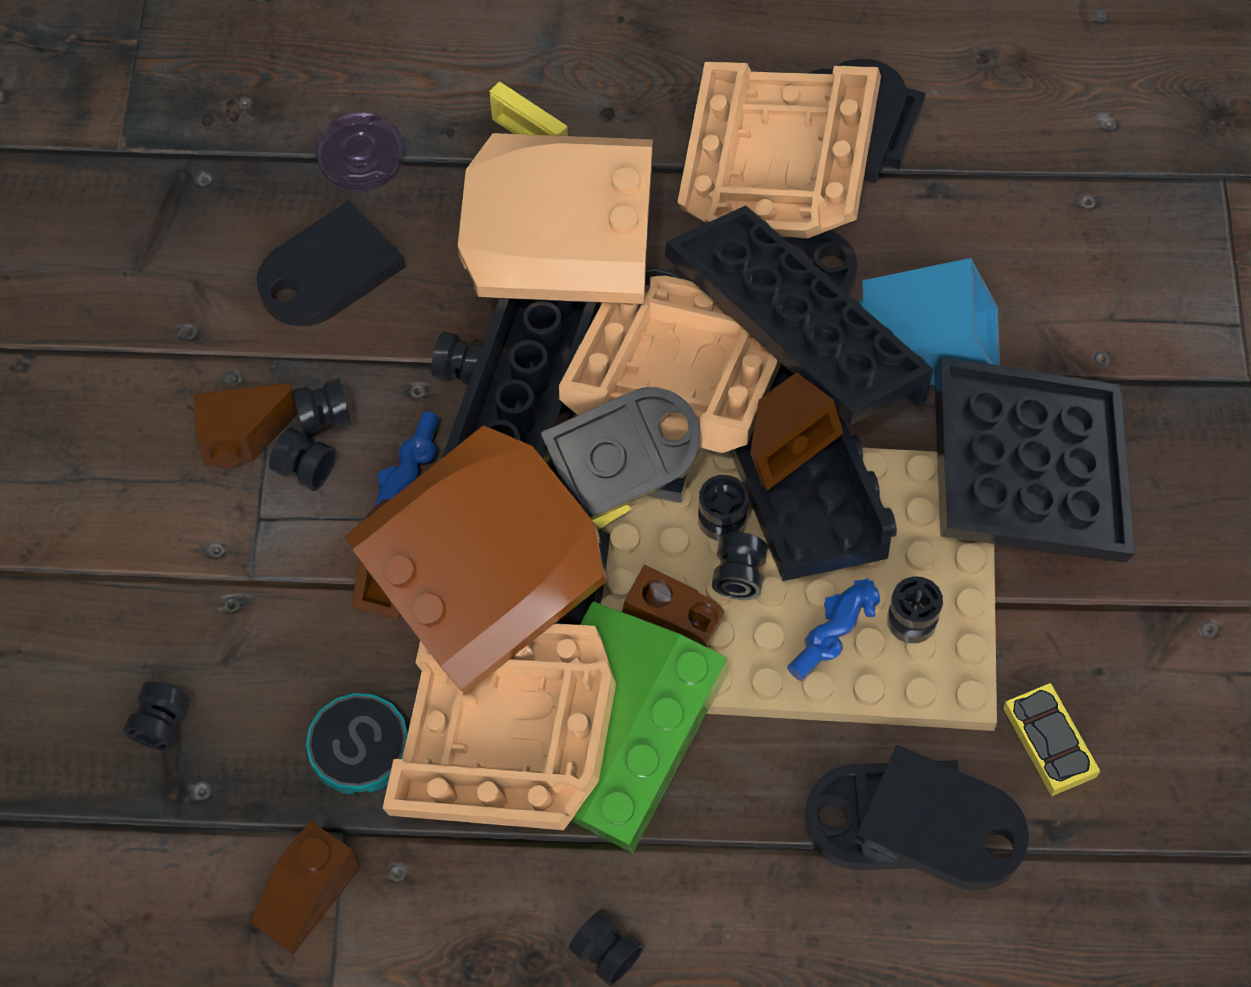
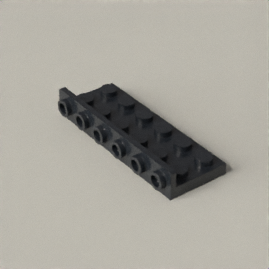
(800, 314)
(823, 511)

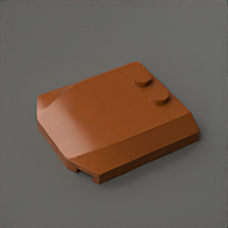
(482, 554)

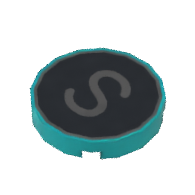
(356, 742)

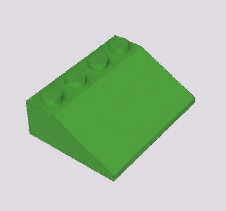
(656, 711)

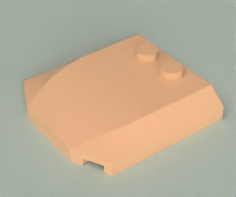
(780, 146)
(557, 218)
(678, 345)
(514, 746)

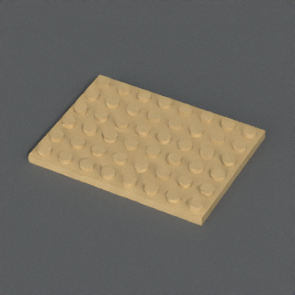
(875, 676)

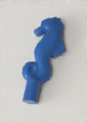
(411, 453)
(843, 613)

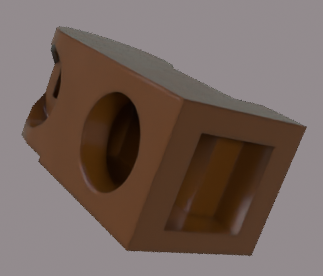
(673, 606)

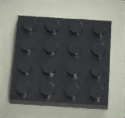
(1032, 460)

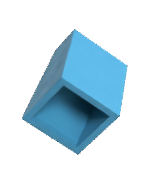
(938, 312)

